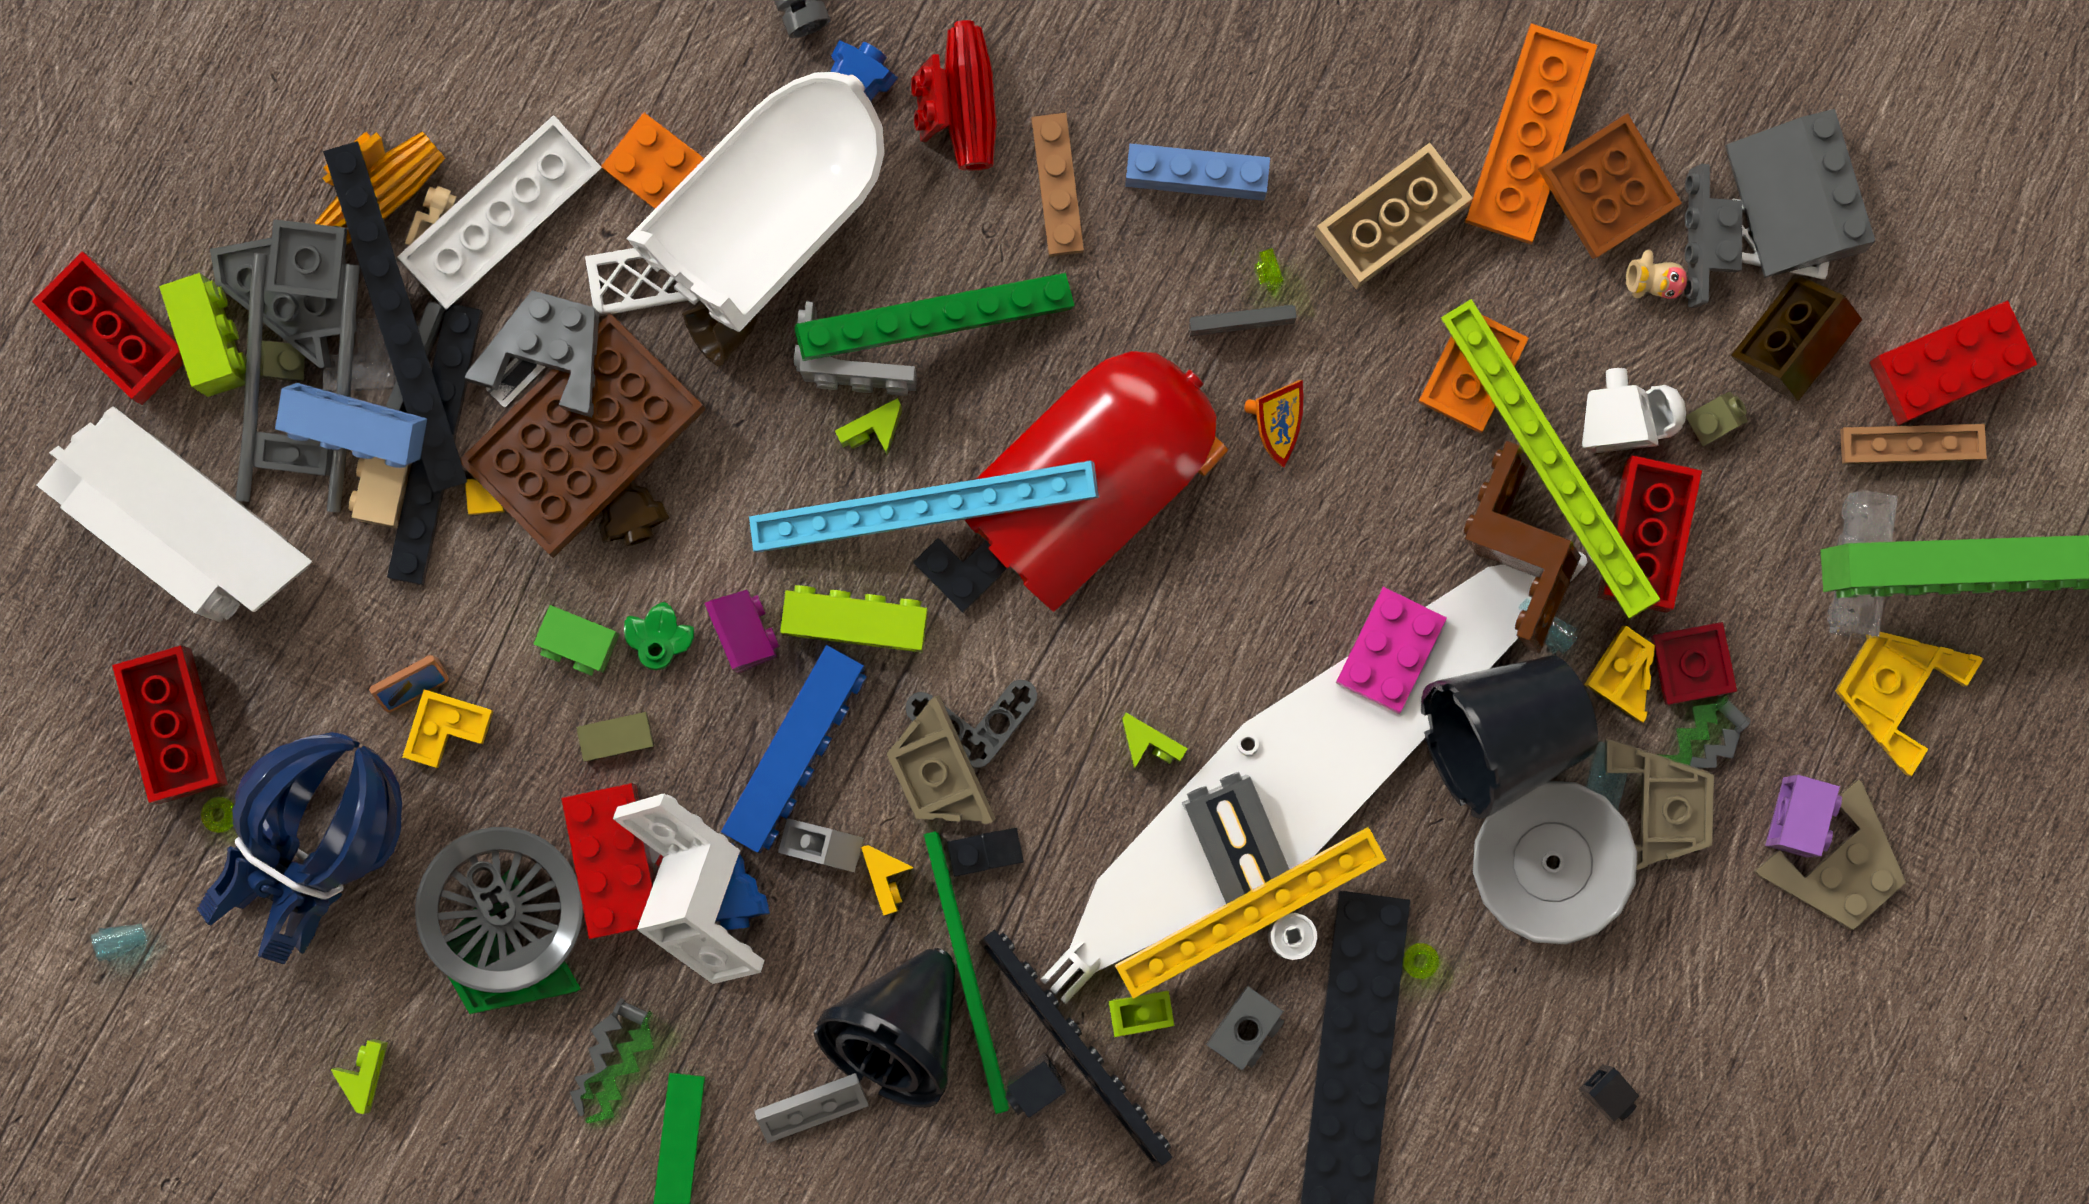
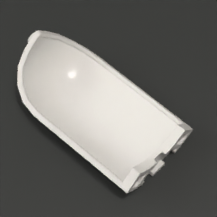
(767, 196)

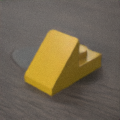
(880, 867)

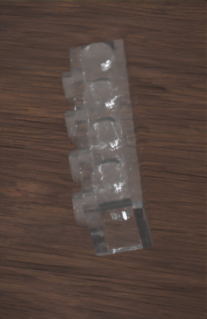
(1868, 519)

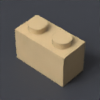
(379, 492)

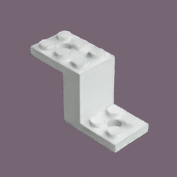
(688, 889)

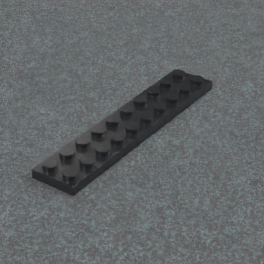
(1355, 1049)

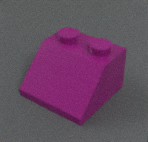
(742, 630)

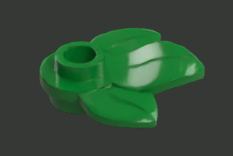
(659, 631)

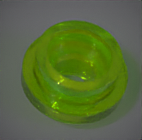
(207, 814)
(1431, 956)

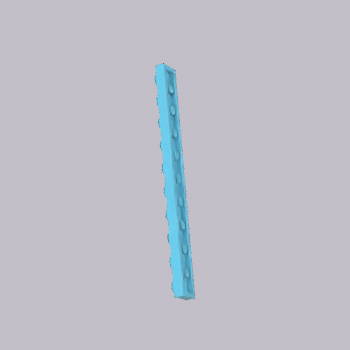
(924, 506)

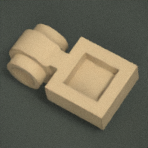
(438, 202)

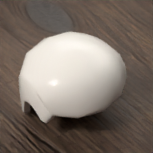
(1667, 410)

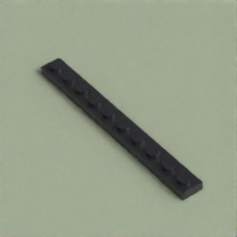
(394, 313)

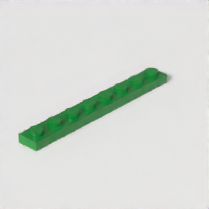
(933, 316)

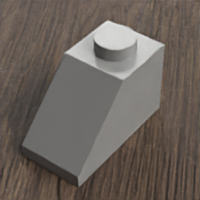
(820, 845)

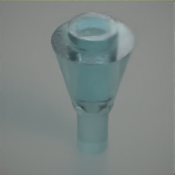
(1560, 634)

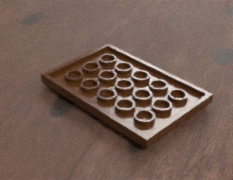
(565, 467)

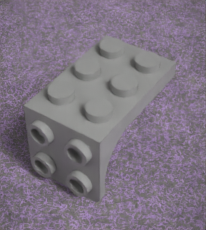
(860, 375)

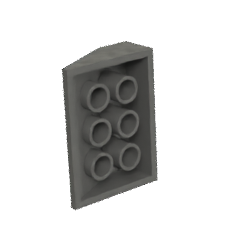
(1800, 194)

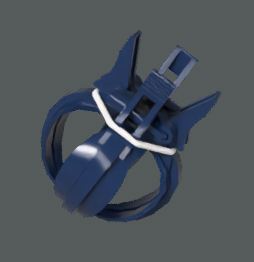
(267, 823)

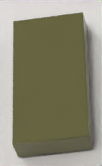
(615, 736)

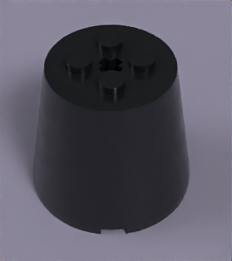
(1507, 730)

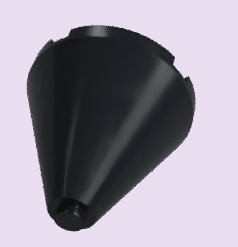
(896, 1030)

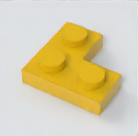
(439, 717)

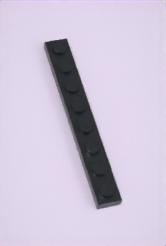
(420, 504)
(1085, 1059)

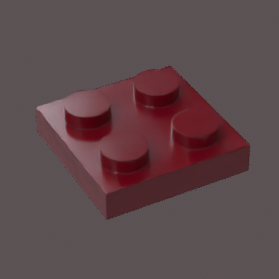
(1694, 663)

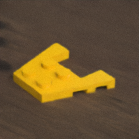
(1886, 682)

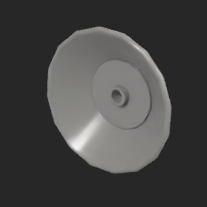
(1592, 873)

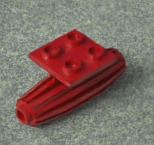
(959, 97)

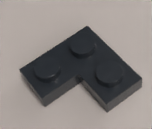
(957, 579)

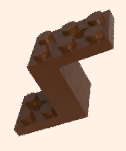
(1521, 546)

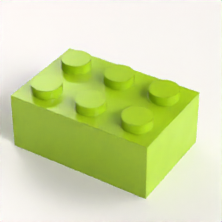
(204, 334)

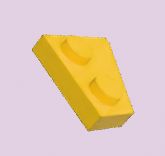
(1624, 673)

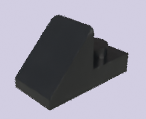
(985, 852)

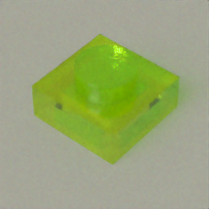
(1268, 270)

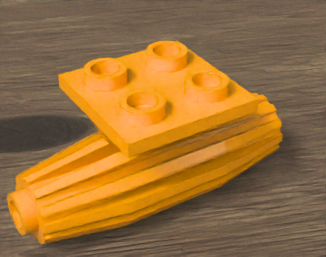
(392, 174)

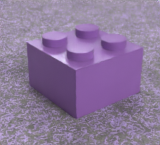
(1804, 816)

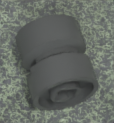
(805, 20)

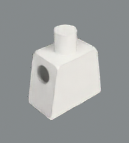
(1618, 416)

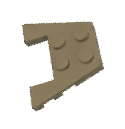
(1673, 802)
(1853, 876)

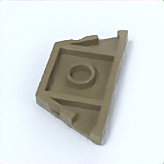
(937, 770)

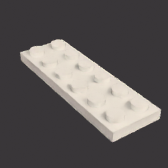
(499, 212)

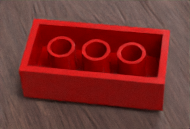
(111, 328)
(1953, 362)
(1655, 522)
(169, 724)
(609, 861)

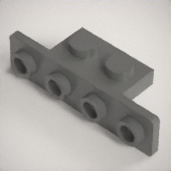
(1712, 235)

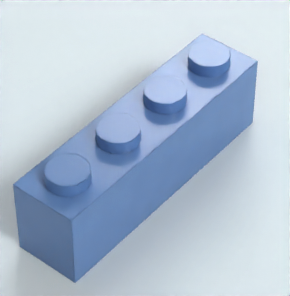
(1197, 171)
(351, 425)

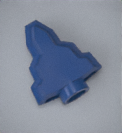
(864, 64)
(741, 899)

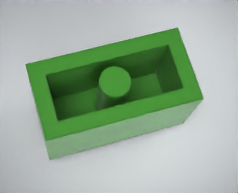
(575, 639)

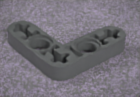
(982, 732)

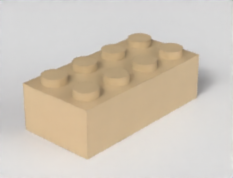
(1393, 216)

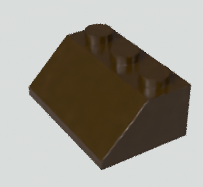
(1797, 336)

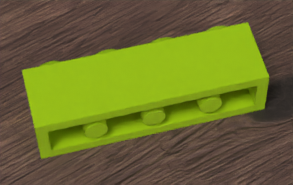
(854, 620)

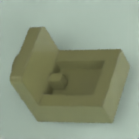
(281, 362)
(1717, 417)

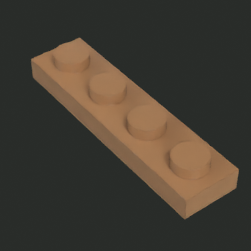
(1057, 184)
(1913, 444)

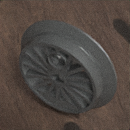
(526, 964)

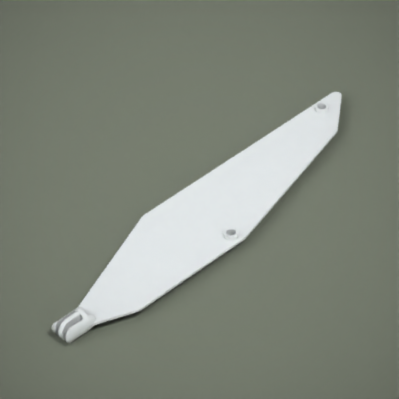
(1312, 769)

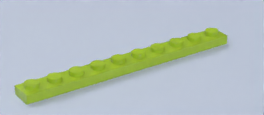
(1550, 459)

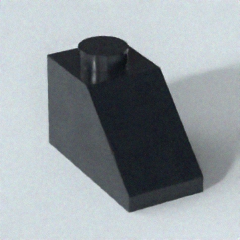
(1610, 1093)

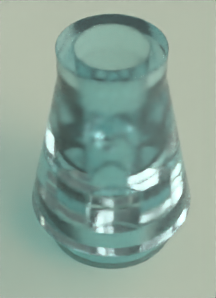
(116, 941)

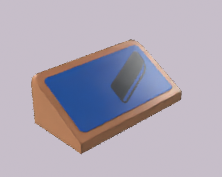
(409, 683)

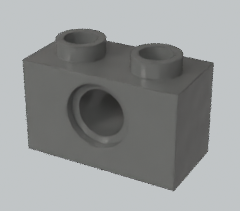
(1252, 1007)

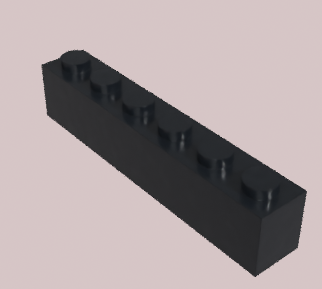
(1034, 1086)

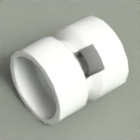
(1292, 936)

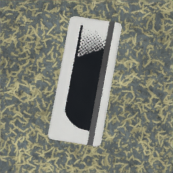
(515, 379)

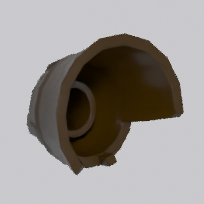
(713, 337)

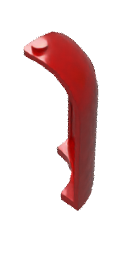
(1148, 439)

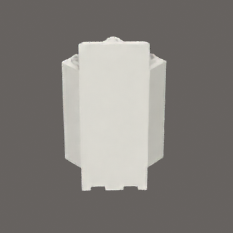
(170, 519)

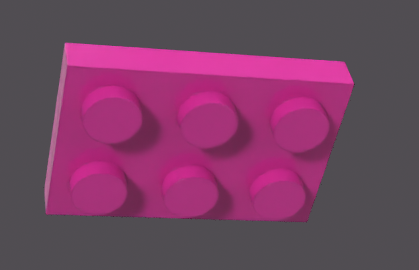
(1391, 650)

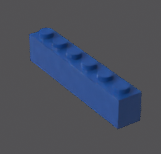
(793, 750)

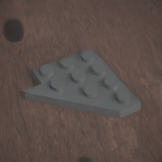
(297, 318)

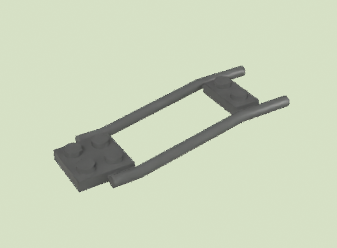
(309, 263)

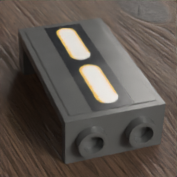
(1235, 835)

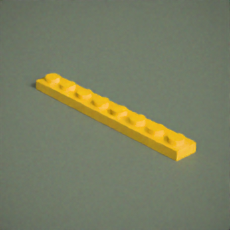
(1250, 912)

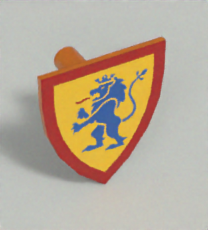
(1279, 419)

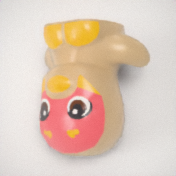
(1659, 279)

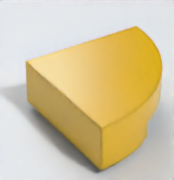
(480, 500)

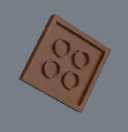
(1610, 186)

